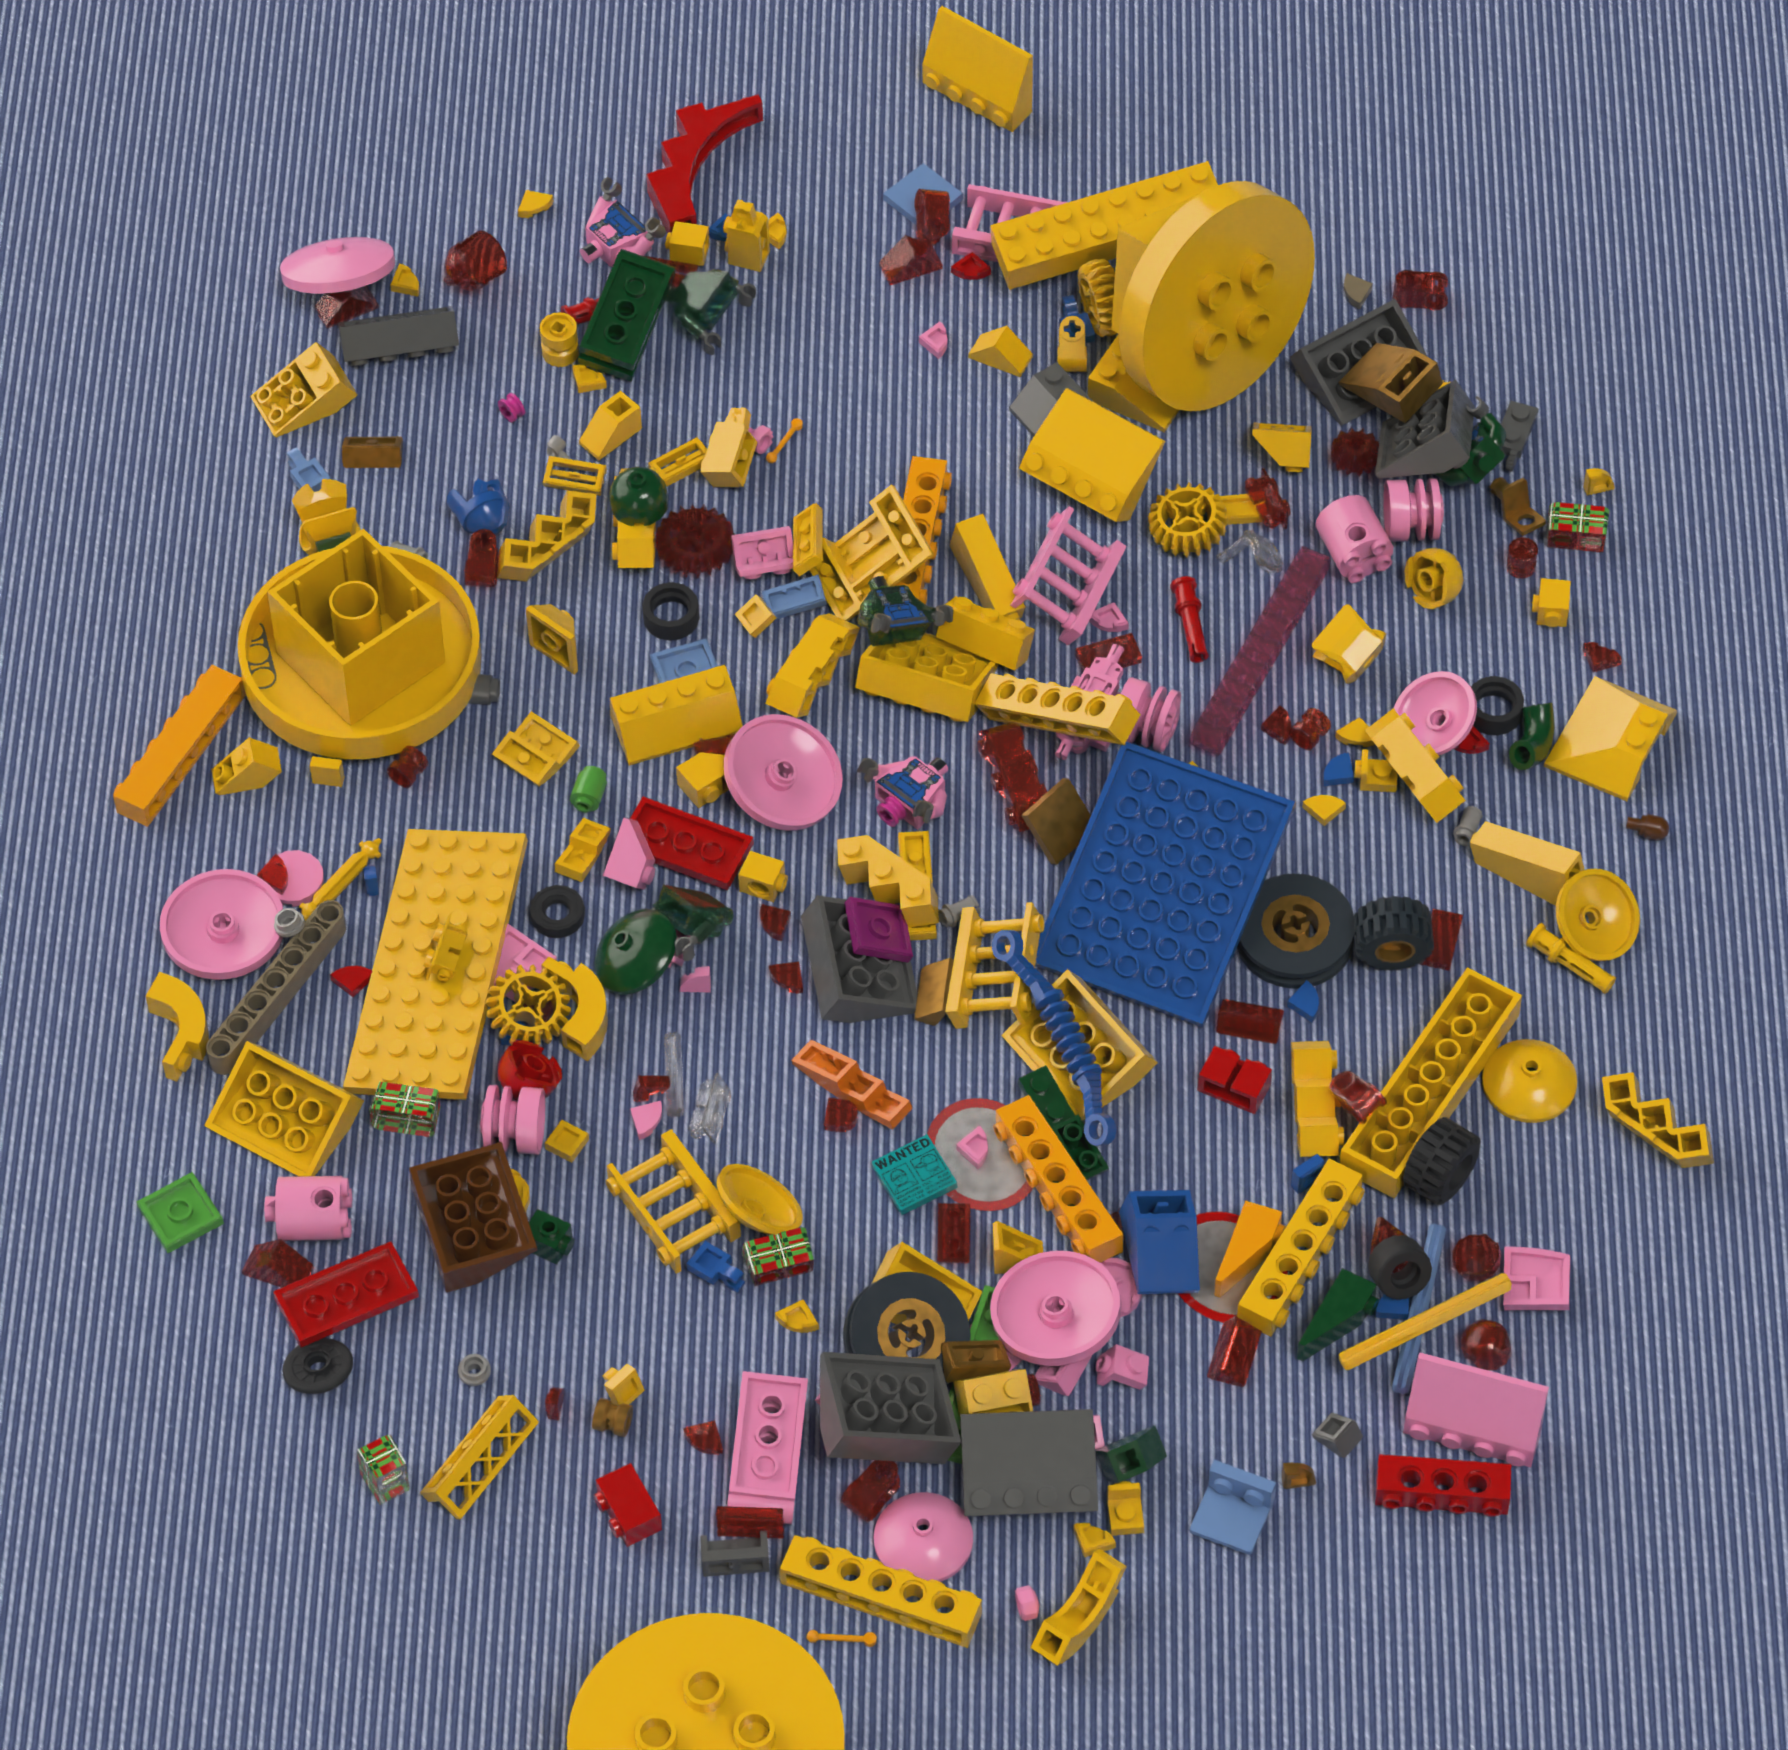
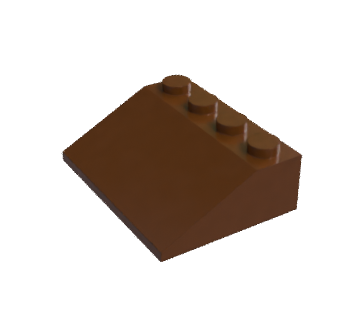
(472, 1215)

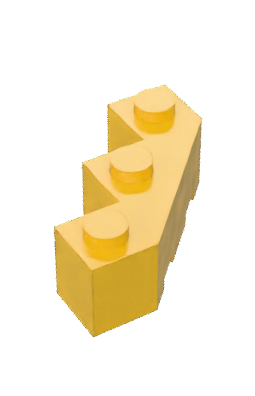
(547, 538)
(634, 543)
(811, 664)
(1416, 764)
(889, 878)
(1314, 1100)
(1656, 1122)

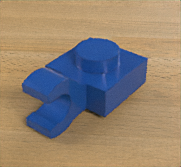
(1070, 309)
(714, 1264)

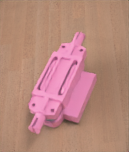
(1101, 676)

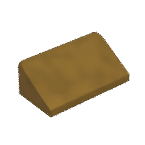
(372, 452)
(933, 991)
(973, 1359)

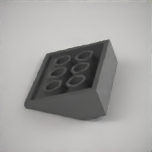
(1335, 354)
(1431, 440)
(847, 983)
(886, 1409)
(1028, 1462)

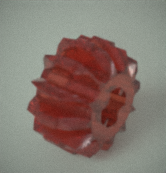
(1354, 451)

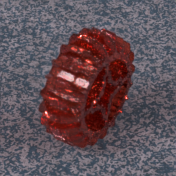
(694, 540)

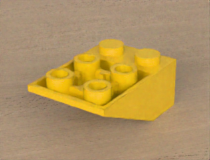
(304, 391)
(994, 1393)

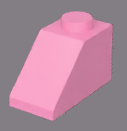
(631, 857)

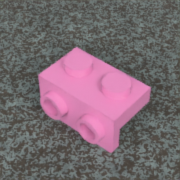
(763, 552)

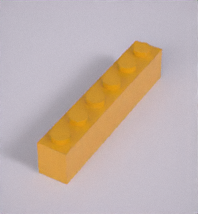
(179, 745)

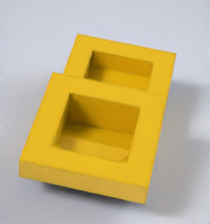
(583, 850)

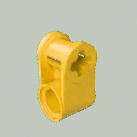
(1072, 350)

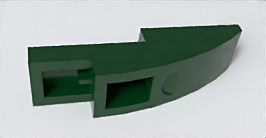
(1059, 1115)

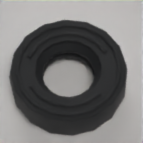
(552, 895)

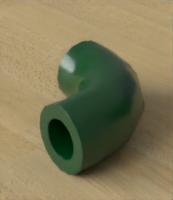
(1536, 739)

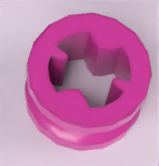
(511, 407)
(891, 811)

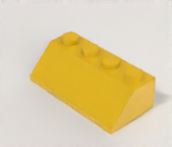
(675, 714)

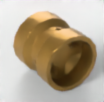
(612, 1417)

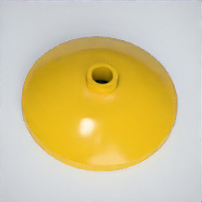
(1610, 910)
(1525, 1093)
(758, 1200)

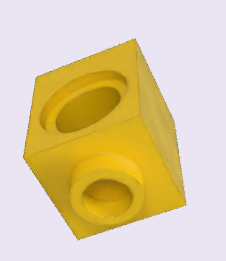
(762, 876)

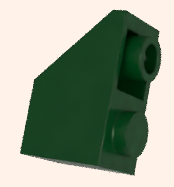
(1131, 1455)

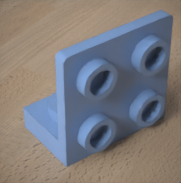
(1234, 1507)

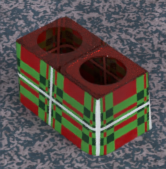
(1577, 526)
(778, 1256)

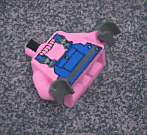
(615, 228)
(913, 784)

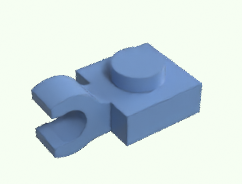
(305, 471)

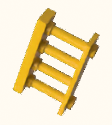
(970, 953)
(688, 1175)

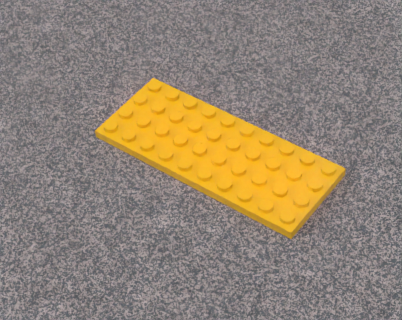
(433, 1028)

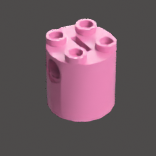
(1354, 537)
(310, 1208)

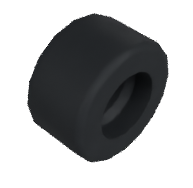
(1390, 1254)

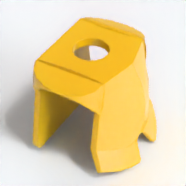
(323, 513)
(1348, 644)

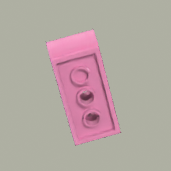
(760, 1471)

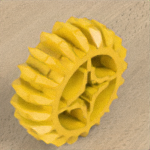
(1097, 293)
(1189, 529)
(518, 984)

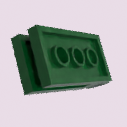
(626, 315)

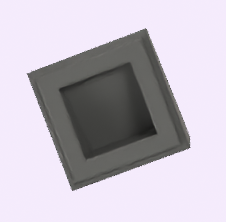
(1338, 1434)

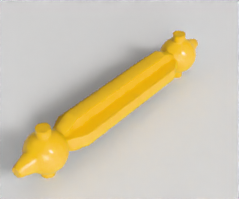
(343, 876)

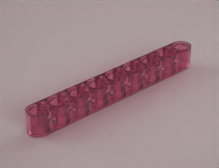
(1260, 651)

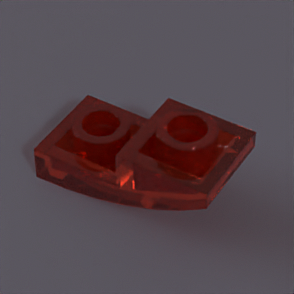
(953, 1233)

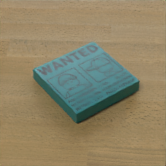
(914, 1174)

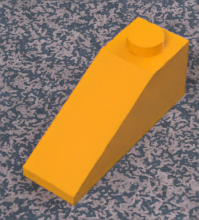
(1249, 1245)

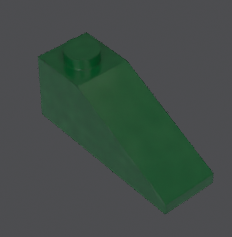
(1339, 1313)

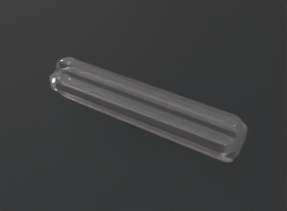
(673, 1069)

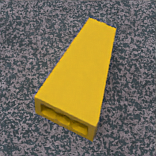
(985, 566)
(1525, 860)

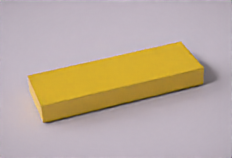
(807, 539)

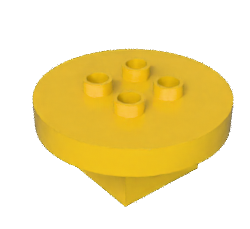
(1210, 292)
(363, 649)
(707, 1687)

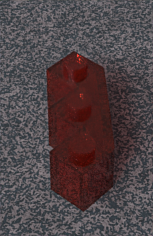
(1014, 770)

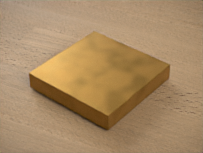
(1058, 820)

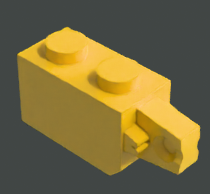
(747, 237)
(730, 450)

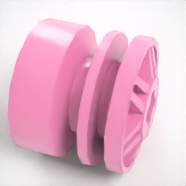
(1412, 509)
(1158, 713)
(514, 1119)

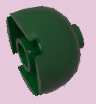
(638, 496)

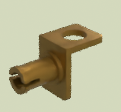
(1516, 504)

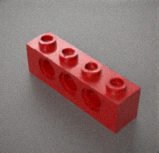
(1456, 1474)

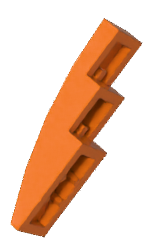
(846, 1081)

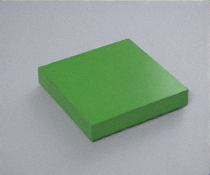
(180, 1212)

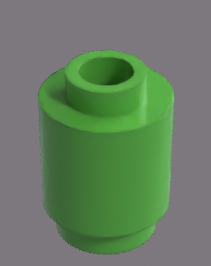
(588, 789)

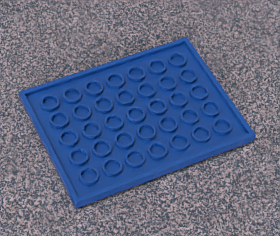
(1163, 883)

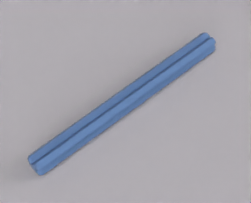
(1419, 1304)

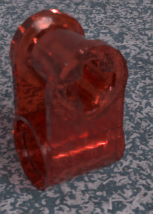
(932, 215)
(1418, 288)
(482, 560)
(1356, 1095)
(869, 1493)

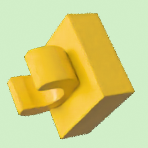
(623, 1385)

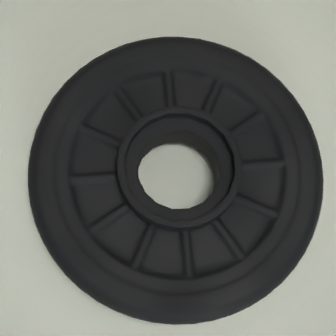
(305, 1380)

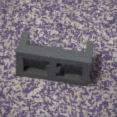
(735, 1556)

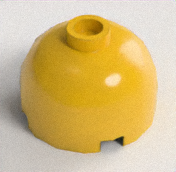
(1434, 577)

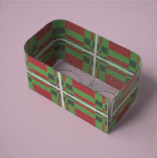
(405, 1109)
(388, 1469)

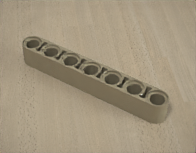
(279, 973)

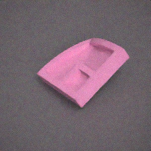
(520, 951)
(1538, 1279)

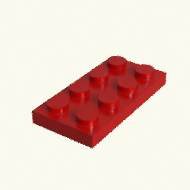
(692, 843)
(345, 1294)

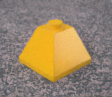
(1285, 443)
(553, 634)

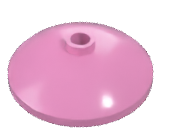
(1436, 699)
(926, 1553)

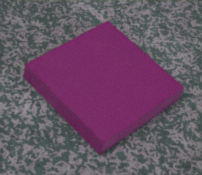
(878, 929)

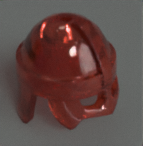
(474, 262)

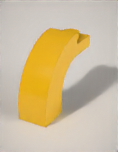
(181, 1005)
(589, 1024)
(1083, 1611)

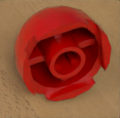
(527, 1067)

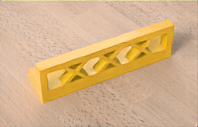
(470, 1449)

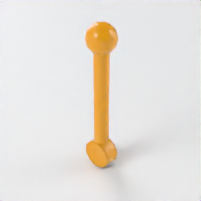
(796, 425)
(869, 1638)

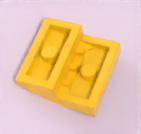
(536, 749)

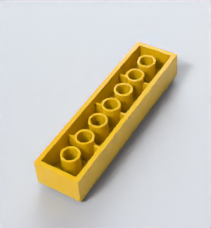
(1087, 228)
(1432, 1078)

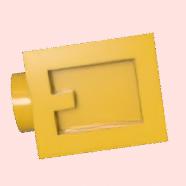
(1375, 774)
(1125, 1508)

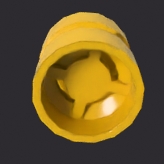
(559, 339)

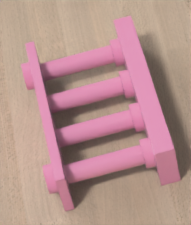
(1003, 202)
(1095, 578)

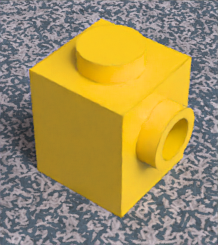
(688, 243)
(1552, 602)

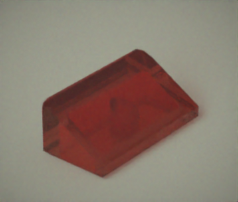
(1249, 1021)
(1234, 1352)

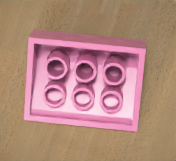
(1475, 1410)

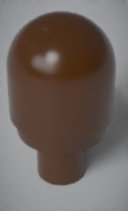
(1649, 826)

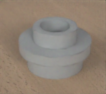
(288, 922)
(471, 1362)

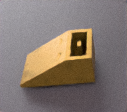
(1394, 379)

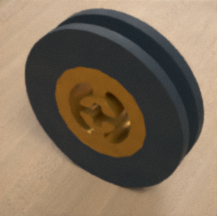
(1296, 957)
(931, 1314)

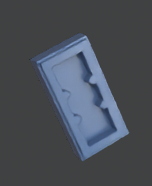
(795, 597)

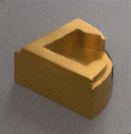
(1297, 1475)

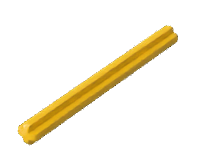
(1425, 1321)

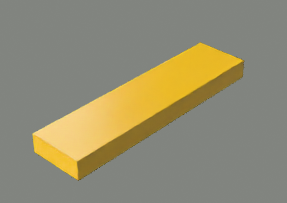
(915, 849)

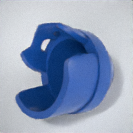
(484, 511)

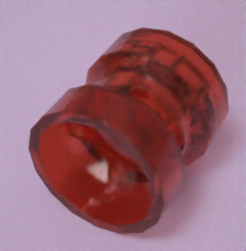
(1522, 557)
(1312, 726)
(409, 764)

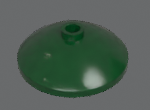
(635, 951)

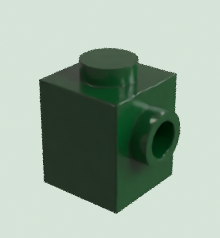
(551, 1236)

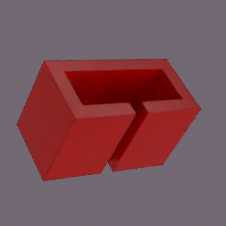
(1235, 1080)
(628, 1505)

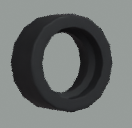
(670, 593)
(1506, 689)

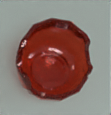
(1476, 1257)
(1486, 1344)

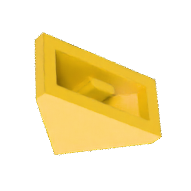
(1002, 351)
(1012, 1247)

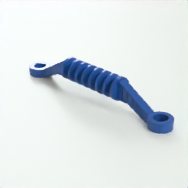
(1064, 1032)

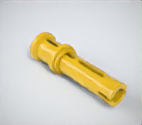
(1559, 951)

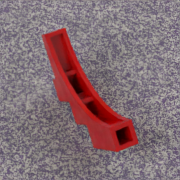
(683, 155)

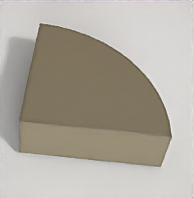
(1357, 290)

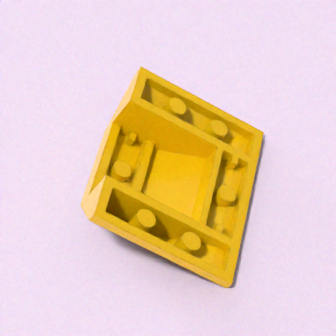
(880, 545)
(1609, 738)

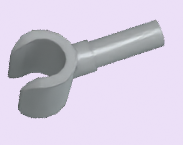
(555, 448)

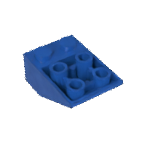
(1161, 1241)

